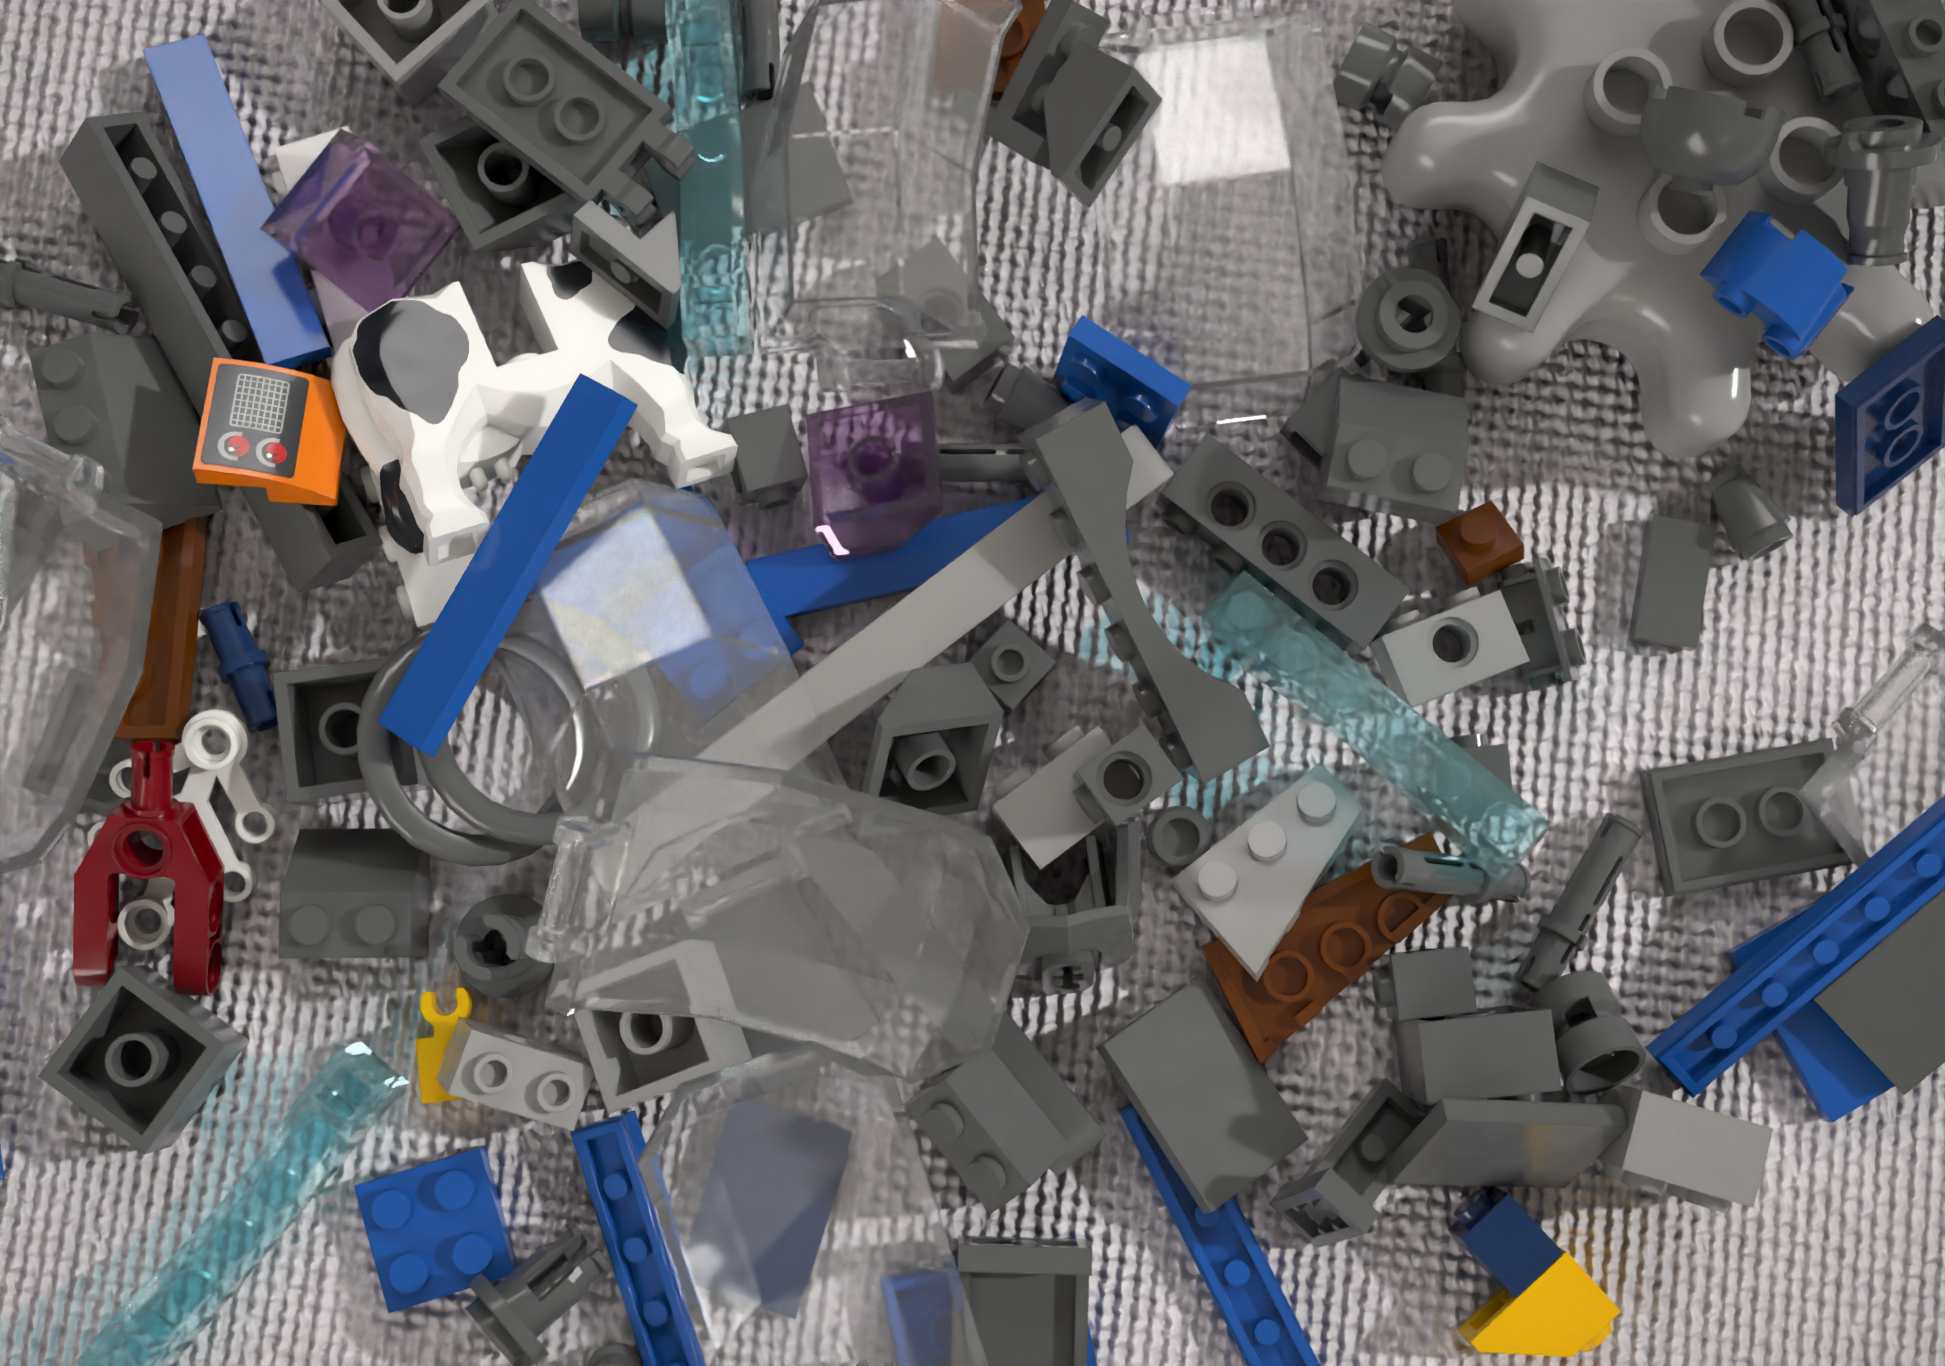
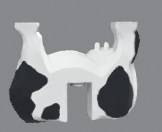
(446, 419)

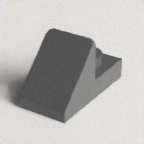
(638, 268)

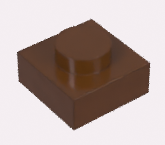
(1479, 542)

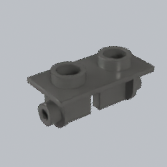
(1539, 598)

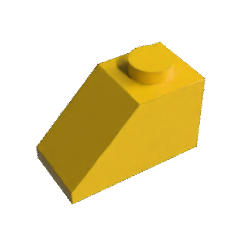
(1550, 1318)

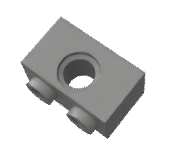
(1485, 638)
(515, 1074)

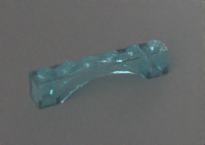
(713, 193)
(1424, 764)
(279, 1184)

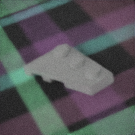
(1267, 867)

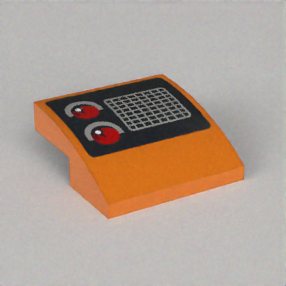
(271, 432)

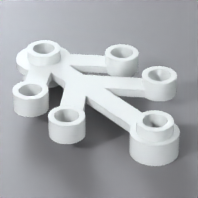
(205, 769)

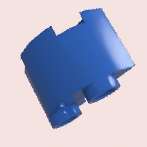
(1780, 280)

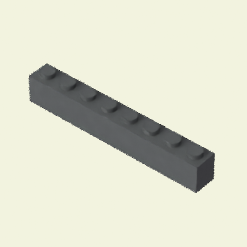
(198, 316)

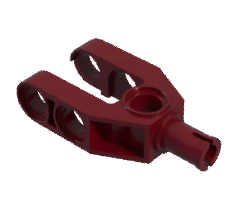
(186, 858)

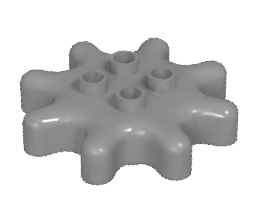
(1575, 102)

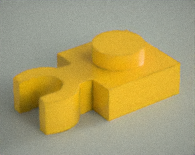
(432, 1049)

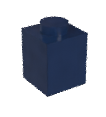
(1503, 1239)

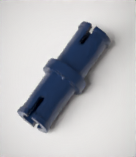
(242, 665)

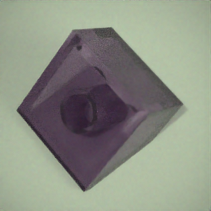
(361, 223)
(874, 474)

